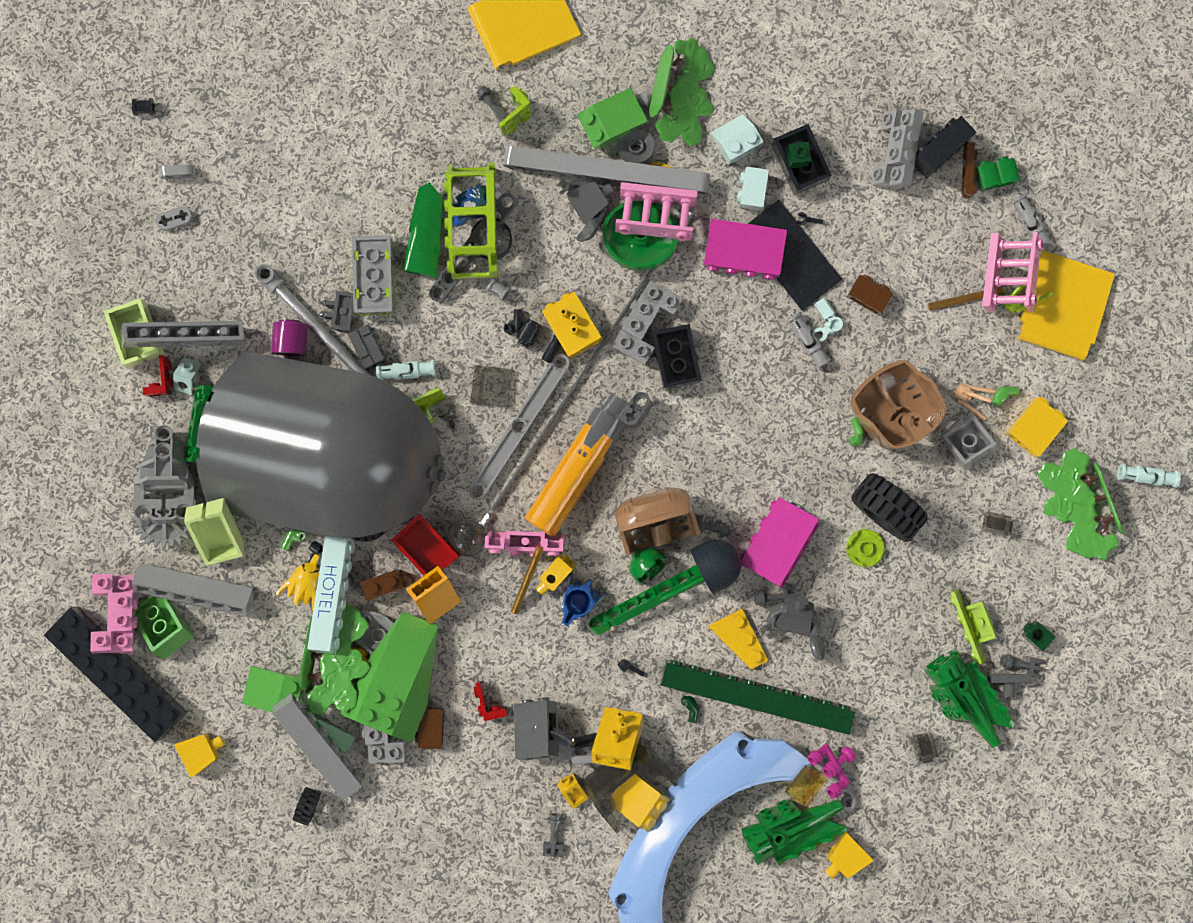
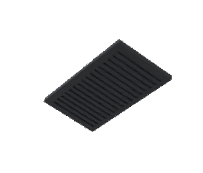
(804, 269)

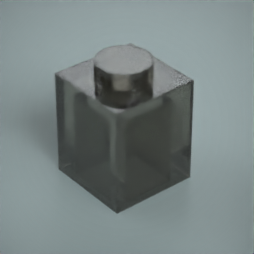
(997, 524)
(924, 747)

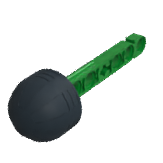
(716, 564)

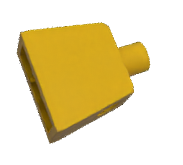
(560, 569)
(199, 752)
(846, 857)

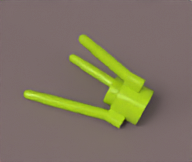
(1017, 307)

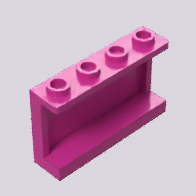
(745, 249)
(780, 542)

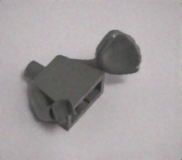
(588, 203)
(798, 617)

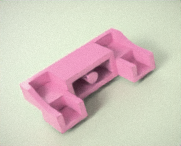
(524, 542)
(121, 619)

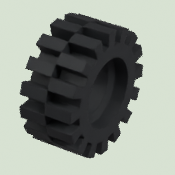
(306, 806)

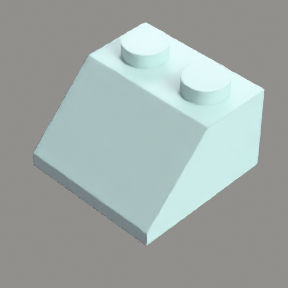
(737, 139)

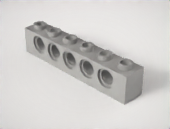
(182, 334)

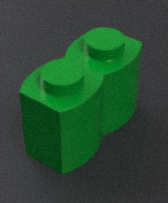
(997, 173)

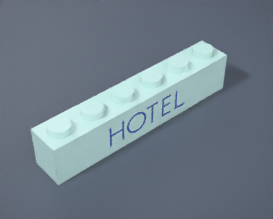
(330, 595)

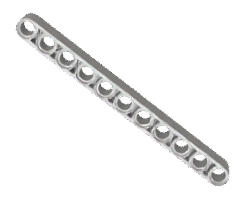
(604, 169)

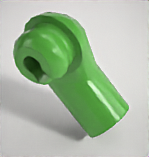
(1003, 393)
(858, 433)
(291, 537)

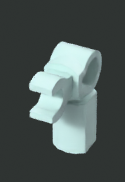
(834, 323)

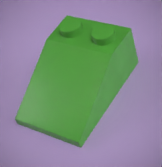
(612, 118)
(162, 626)
(269, 687)

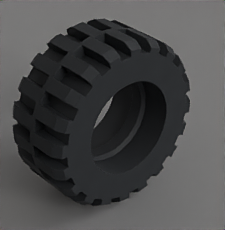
(889, 507)

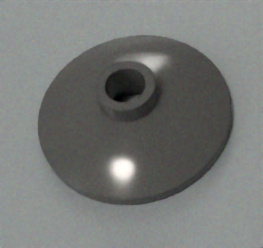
(636, 138)

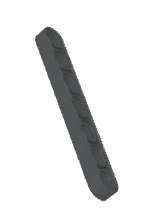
(474, 238)

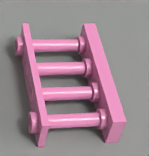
(656, 194)
(996, 262)

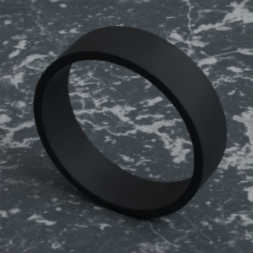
(508, 247)

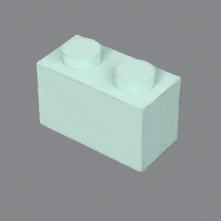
(753, 188)

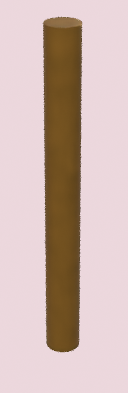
(960, 299)
(527, 579)

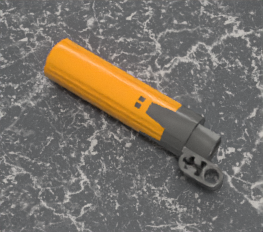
(584, 460)

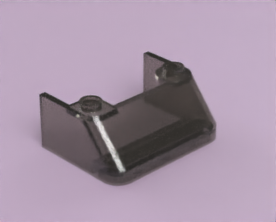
(606, 779)

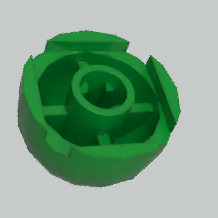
(646, 564)

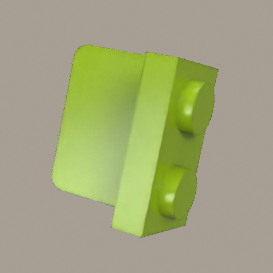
(519, 115)

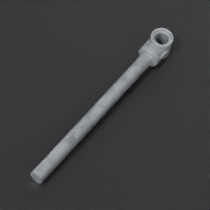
(275, 284)

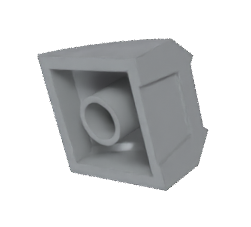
(969, 442)

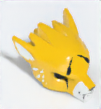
(303, 582)

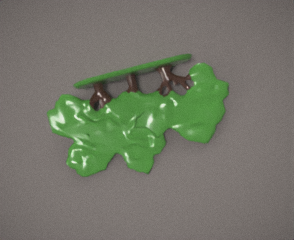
(686, 97)
(1077, 503)
(335, 669)

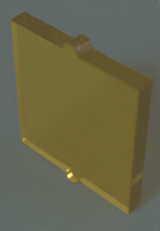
(805, 785)

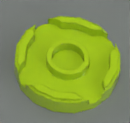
(863, 553)

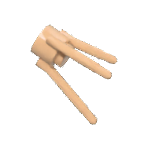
(965, 392)

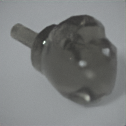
(446, 410)

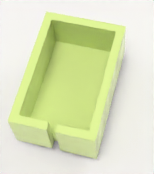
(131, 312)
(214, 531)

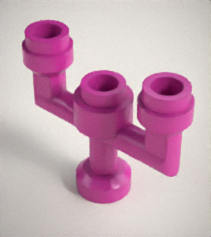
(833, 767)

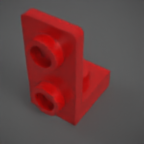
(166, 383)
(495, 711)

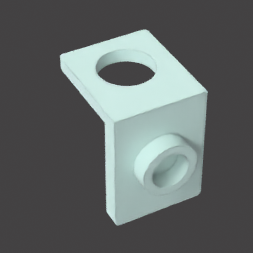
(185, 373)

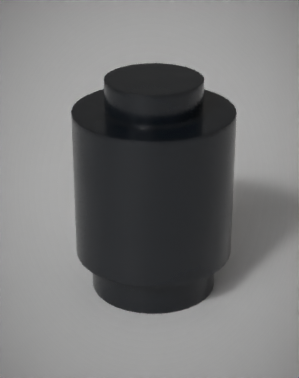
(528, 333)

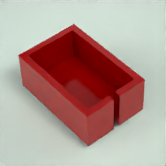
(424, 546)

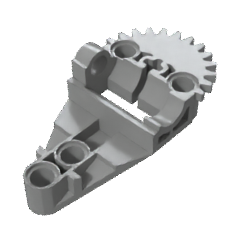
(162, 474)

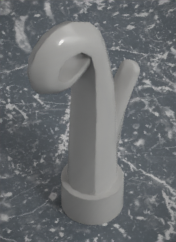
(850, 792)

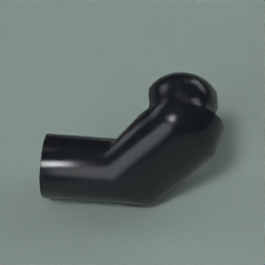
(516, 324)

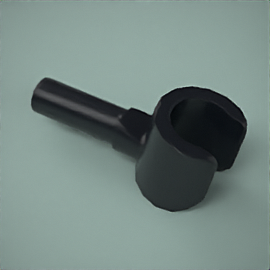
(808, 219)
(315, 547)
(624, 665)

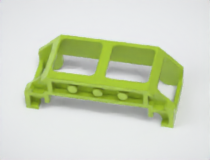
(488, 210)

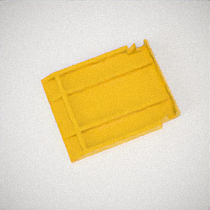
(522, 28)
(1074, 312)

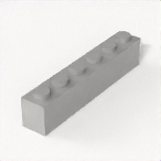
(193, 589)
(317, 746)

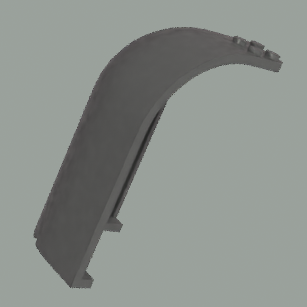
(315, 448)

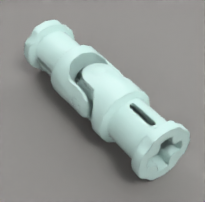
(399, 371)
(1149, 475)

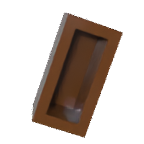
(869, 294)
(383, 584)
(431, 729)

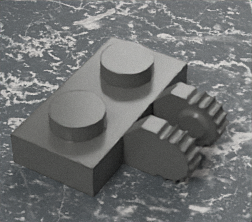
(342, 312)

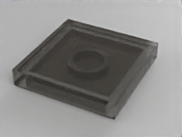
(491, 386)

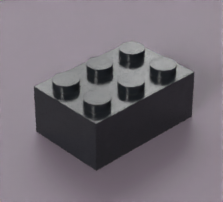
(943, 146)
(804, 177)
(676, 357)

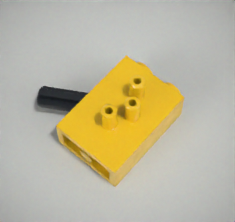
(571, 327)
(616, 738)

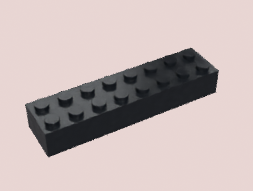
(116, 676)

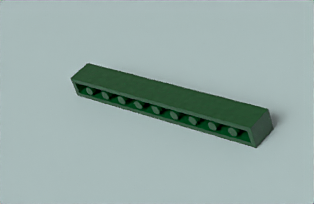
(757, 698)

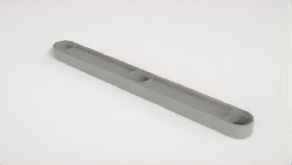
(511, 438)

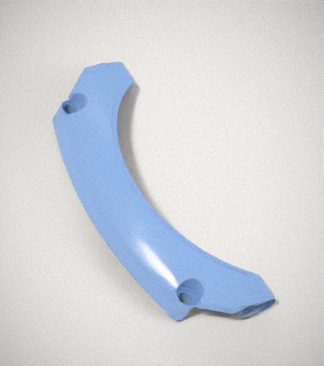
(702, 786)

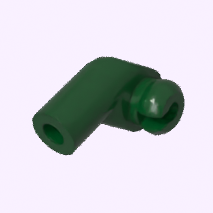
(693, 707)

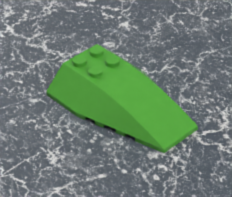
(398, 683)

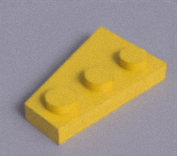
(740, 638)

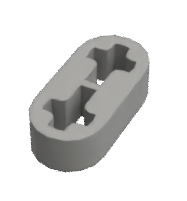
(177, 172)
(175, 223)

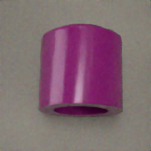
(289, 338)

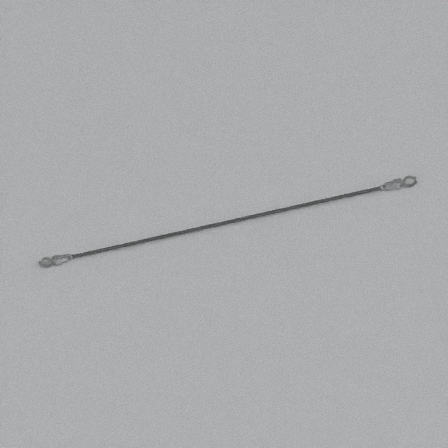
(489, 515)

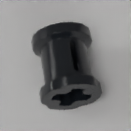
(143, 106)

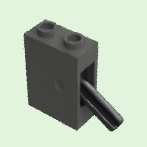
(538, 730)

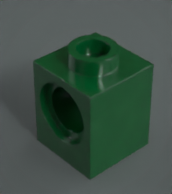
(798, 155)
(1045, 638)

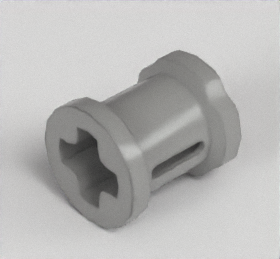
(497, 289)

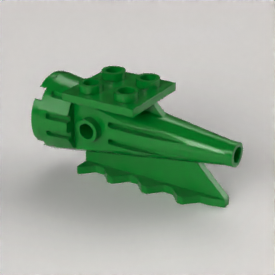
(967, 695)
(789, 831)

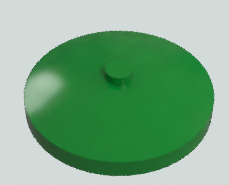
(636, 250)

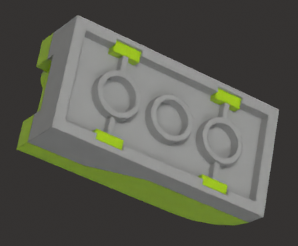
(373, 275)

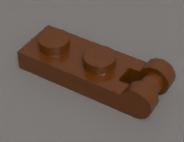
(968, 170)

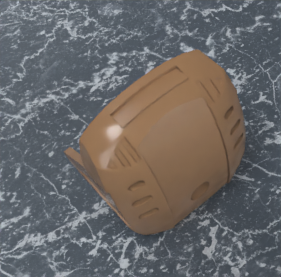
(888, 399)
(652, 508)

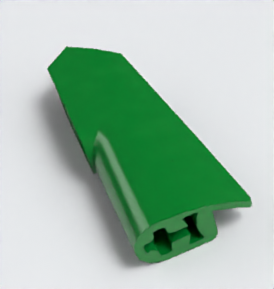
(425, 233)

